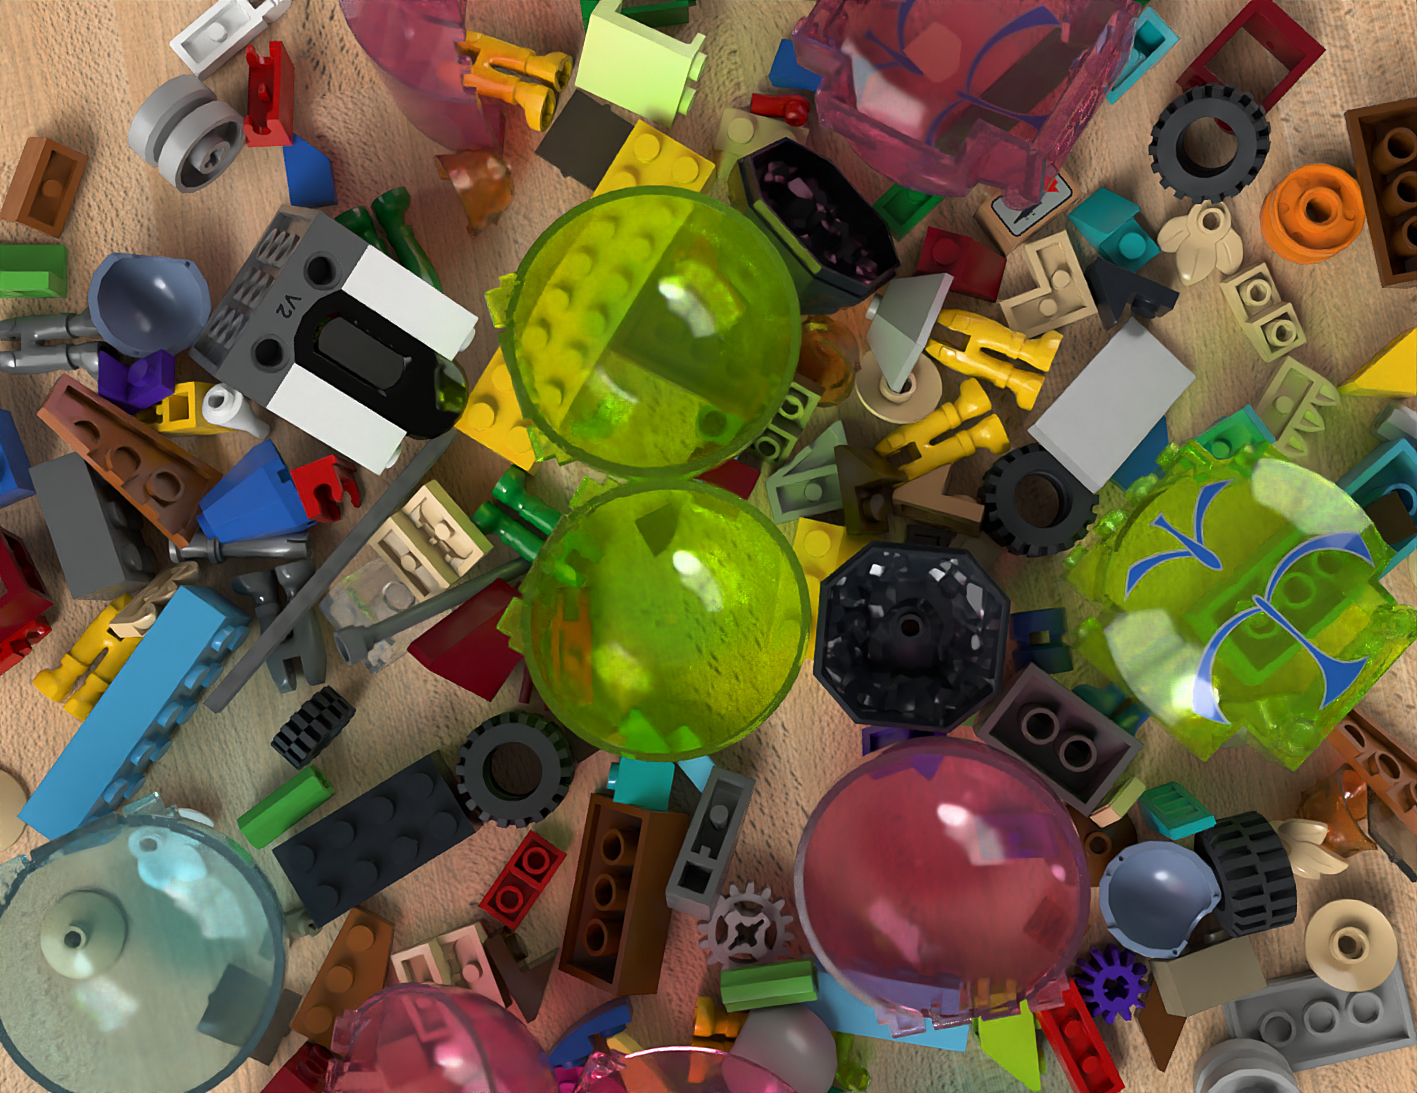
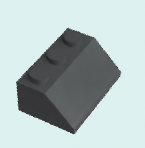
(1057, 737)

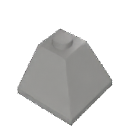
(904, 322)

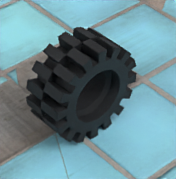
(313, 727)

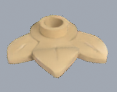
(1199, 248)
(1304, 849)

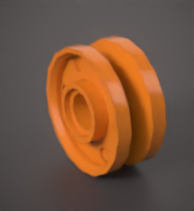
(1331, 195)

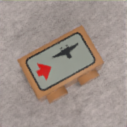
(1012, 228)

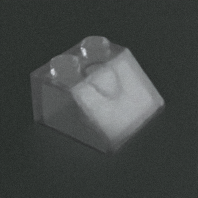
(370, 597)

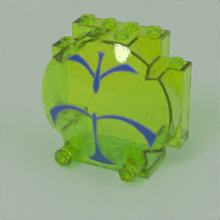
(1238, 601)

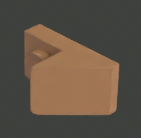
(928, 503)

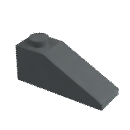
(710, 844)

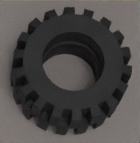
(1205, 183)
(1006, 524)
(483, 790)
(1250, 872)

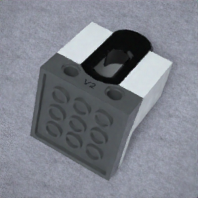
(339, 340)

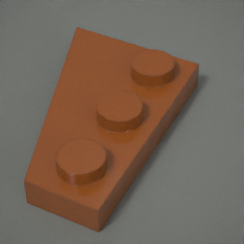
(349, 974)

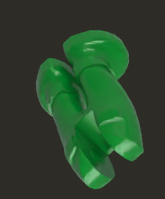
(390, 213)
(513, 493)

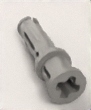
(275, 547)

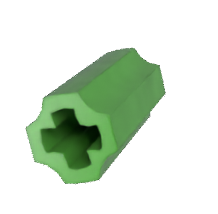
(285, 806)
(769, 984)

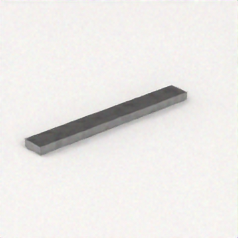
(328, 572)

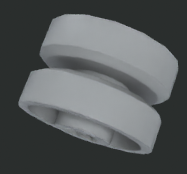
(186, 133)
(1243, 1067)

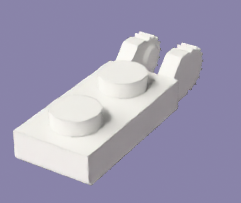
(224, 32)

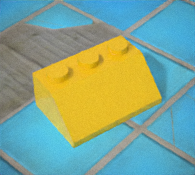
(821, 551)

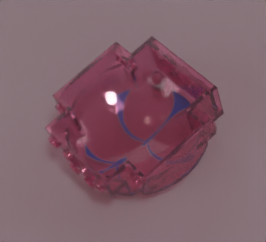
(965, 86)

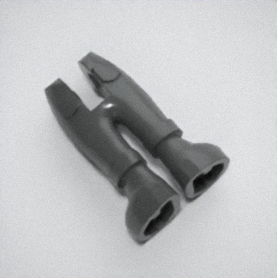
(40, 359)
(307, 635)

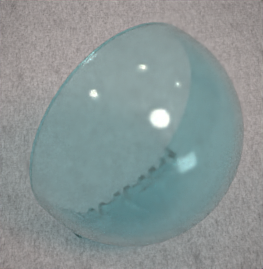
(138, 955)

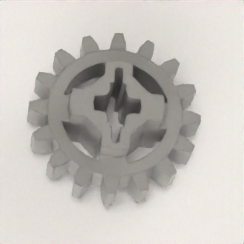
(762, 916)

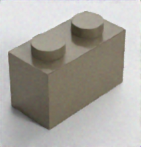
(1208, 973)

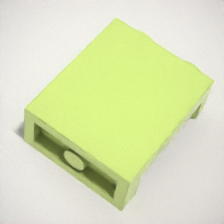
(639, 65)

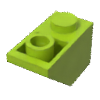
(1013, 1045)

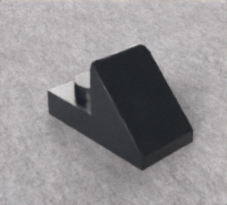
(1115, 286)

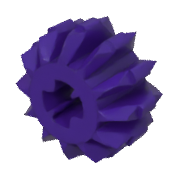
(1118, 967)

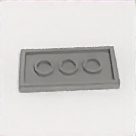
(1111, 405)
(1323, 1024)

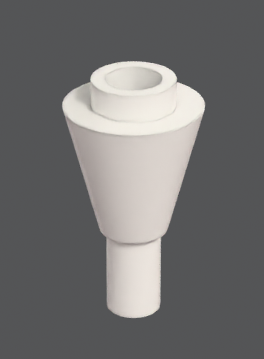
(230, 409)

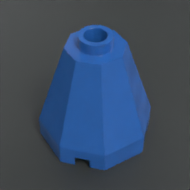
(254, 500)

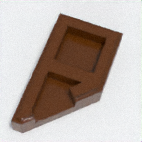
(1157, 1027)

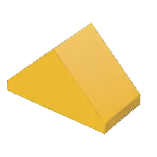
(1389, 372)

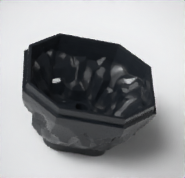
(817, 222)
(921, 676)

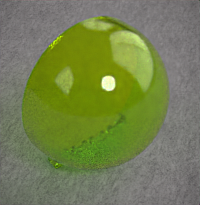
(648, 334)
(662, 618)

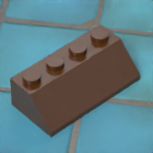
(1386, 167)
(619, 896)

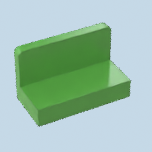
(33, 271)

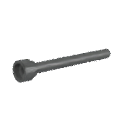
(357, 641)

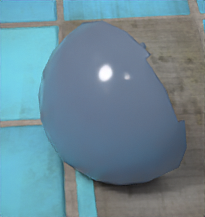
(148, 303)
(1156, 896)

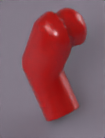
(788, 106)

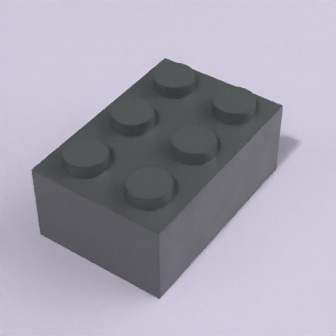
(92, 530)

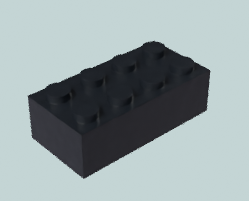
(377, 838)

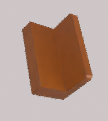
(44, 186)

